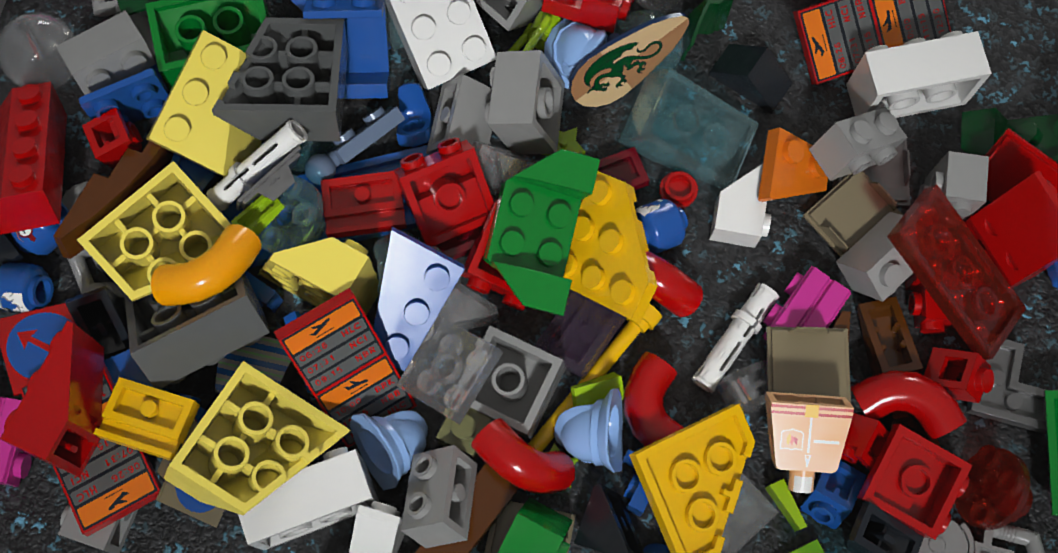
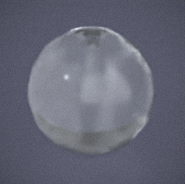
(31, 51)

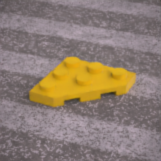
(610, 251)
(696, 479)

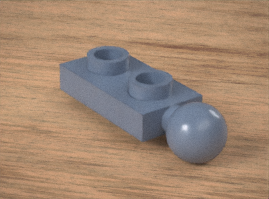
(377, 124)

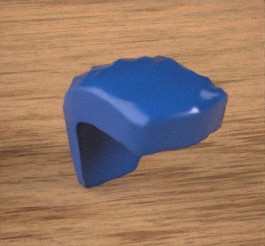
(418, 116)

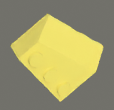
(186, 117)
(154, 227)
(323, 271)
(250, 443)

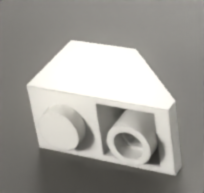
(739, 214)
(377, 529)

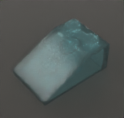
(688, 129)

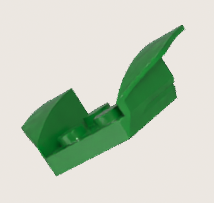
(537, 225)

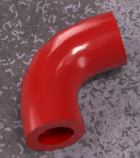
(675, 288)
(912, 394)
(645, 402)
(522, 463)

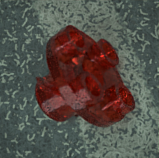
(996, 489)

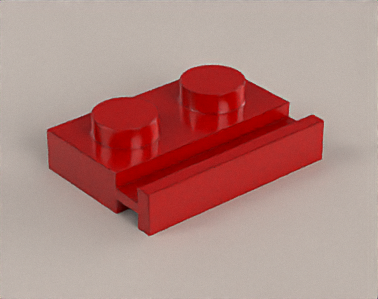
(362, 204)

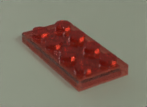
(957, 272)

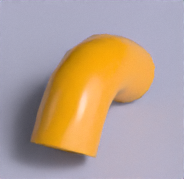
(208, 273)

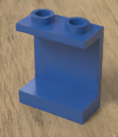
(367, 43)

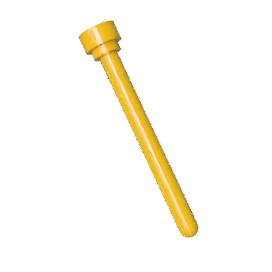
(600, 368)

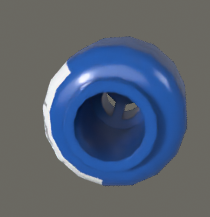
(662, 224)
(24, 287)

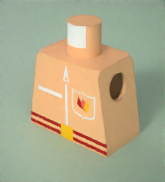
(807, 435)

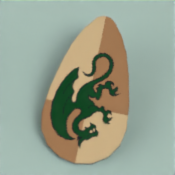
(625, 60)

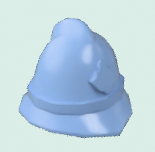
(570, 44)
(594, 431)
(389, 443)

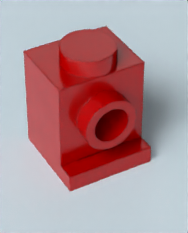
(115, 135)
(924, 309)
(961, 373)
(864, 440)

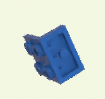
(134, 96)

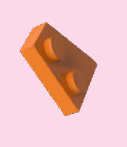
(789, 168)

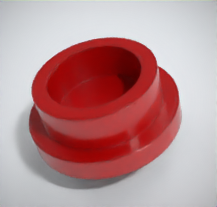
(679, 188)

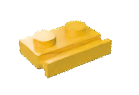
(147, 419)

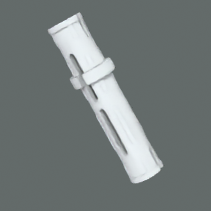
(245, 174)
(744, 324)

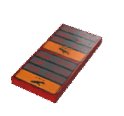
(841, 31)
(344, 362)
(113, 481)

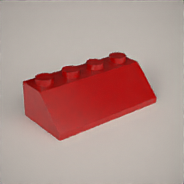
(31, 157)

